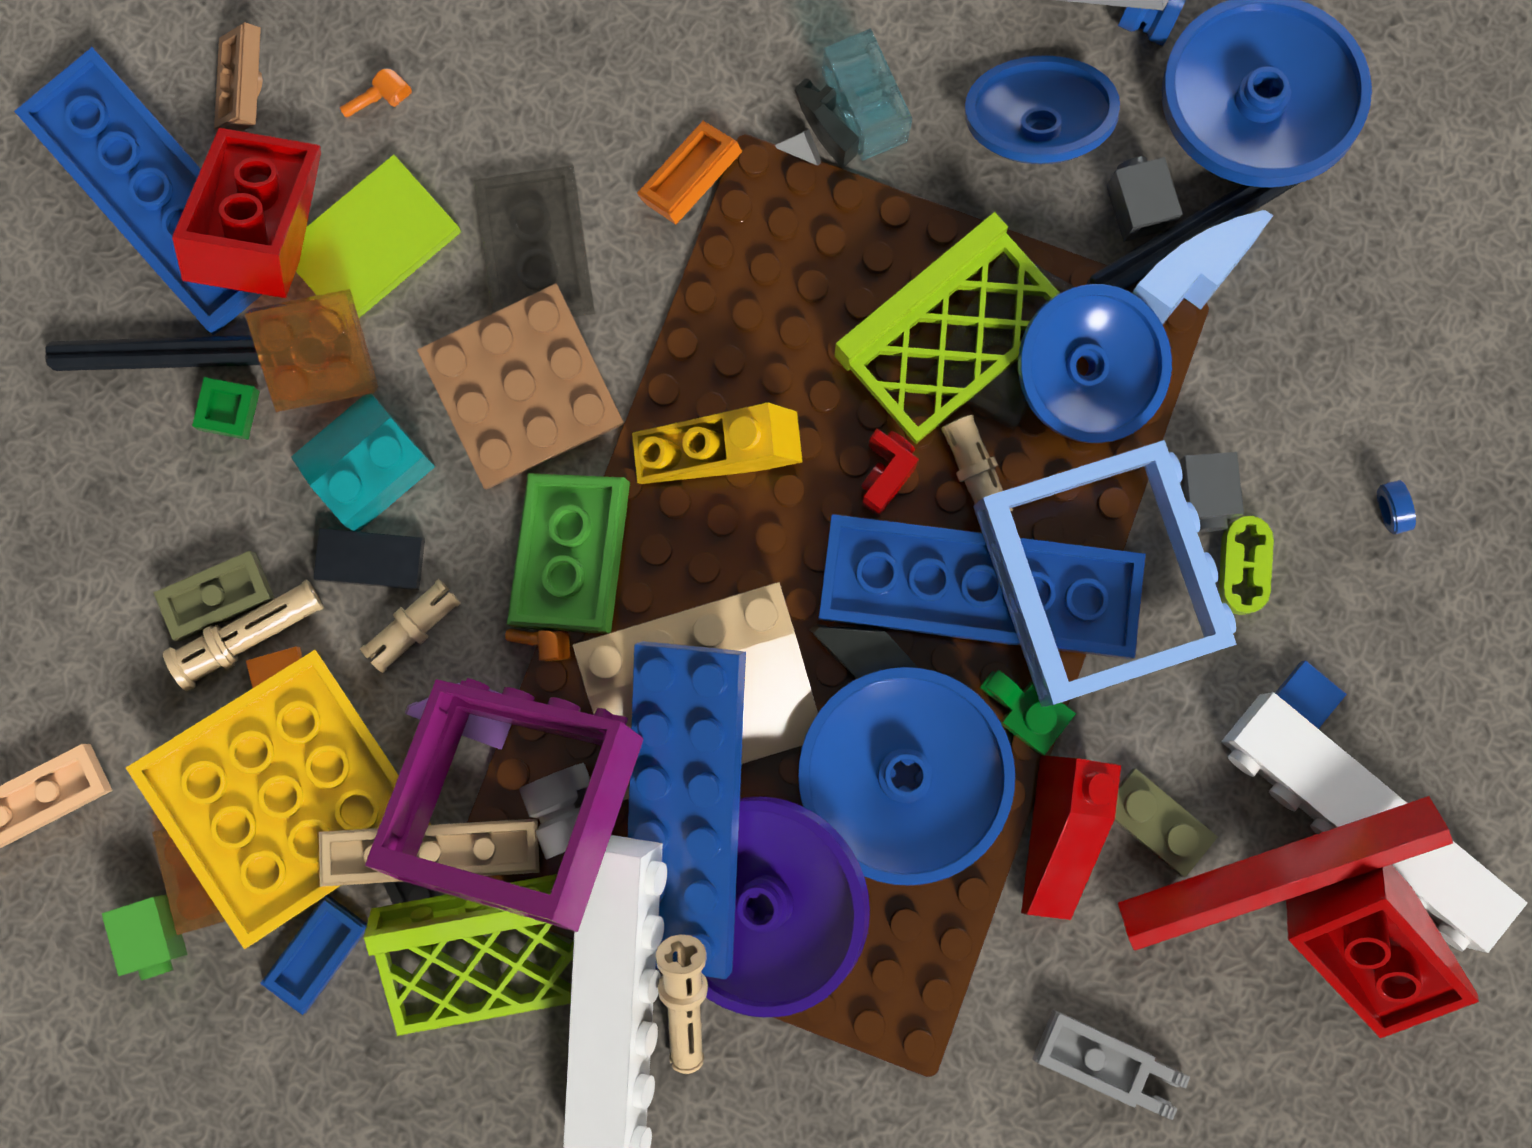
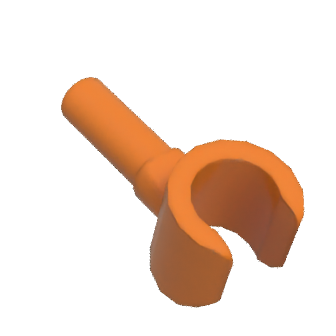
(386, 85)
(551, 645)

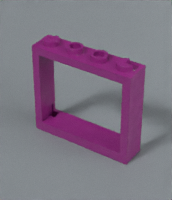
(425, 773)

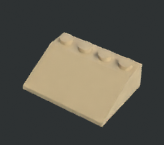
(777, 688)

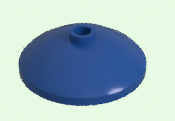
(1042, 109)
(1125, 358)

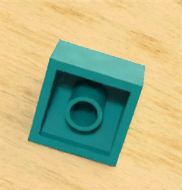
(361, 463)

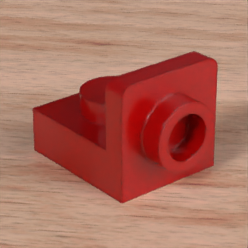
(883, 481)

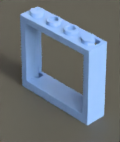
(1024, 600)

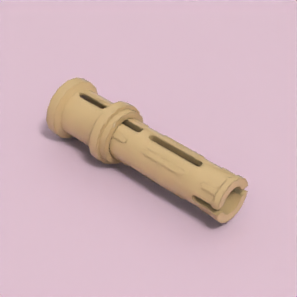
(222, 646)
(682, 991)

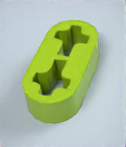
(1258, 565)

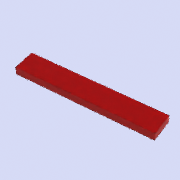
(1284, 872)

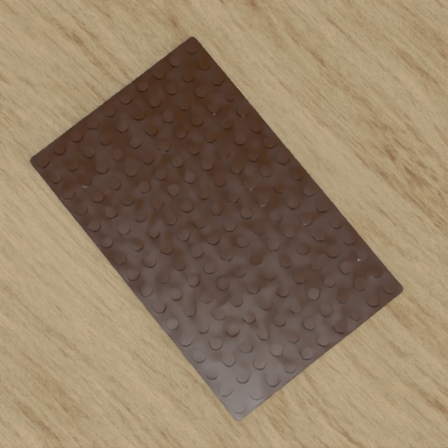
(768, 292)

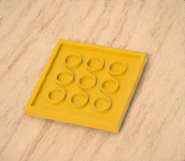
(258, 788)

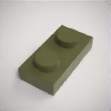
(214, 596)
(1161, 823)

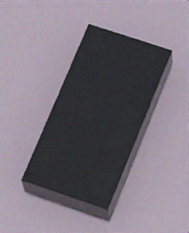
(369, 559)

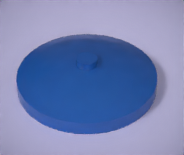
(1266, 91)
(909, 774)

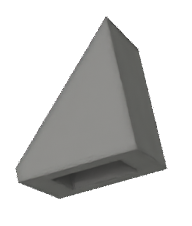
(801, 146)

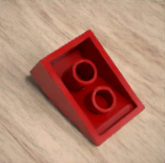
(248, 213)
(1379, 950)

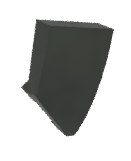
(828, 128)
(862, 648)

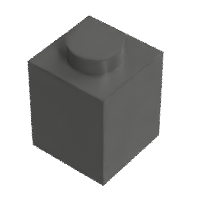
(1143, 197)
(1213, 488)

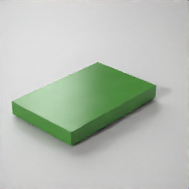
(569, 553)

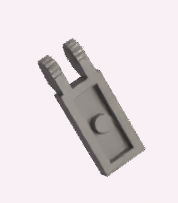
(1104, 1063)

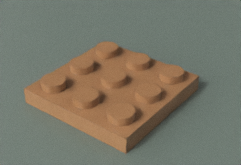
(520, 386)

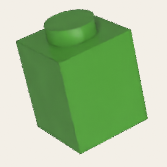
(144, 937)

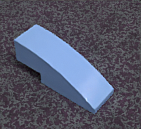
(1200, 264)

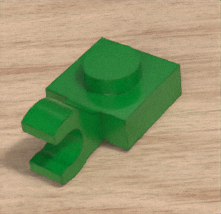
(1025, 717)

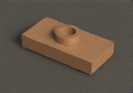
(238, 78)

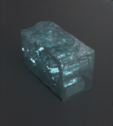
(867, 93)

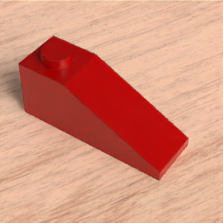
(1068, 831)

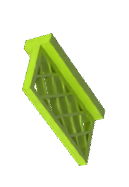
(914, 305)
(449, 918)

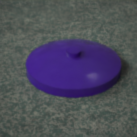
(796, 911)

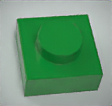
(226, 408)

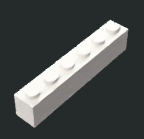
(1337, 790)
(614, 1000)

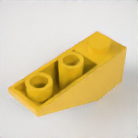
(719, 445)

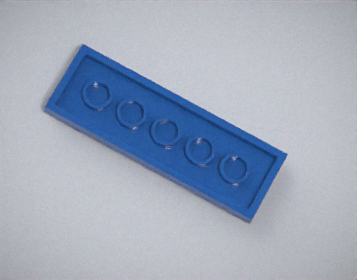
(128, 171)
(948, 586)
(689, 786)

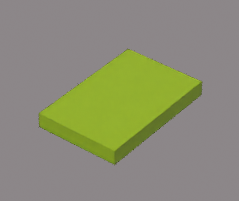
(374, 237)

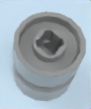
(556, 804)

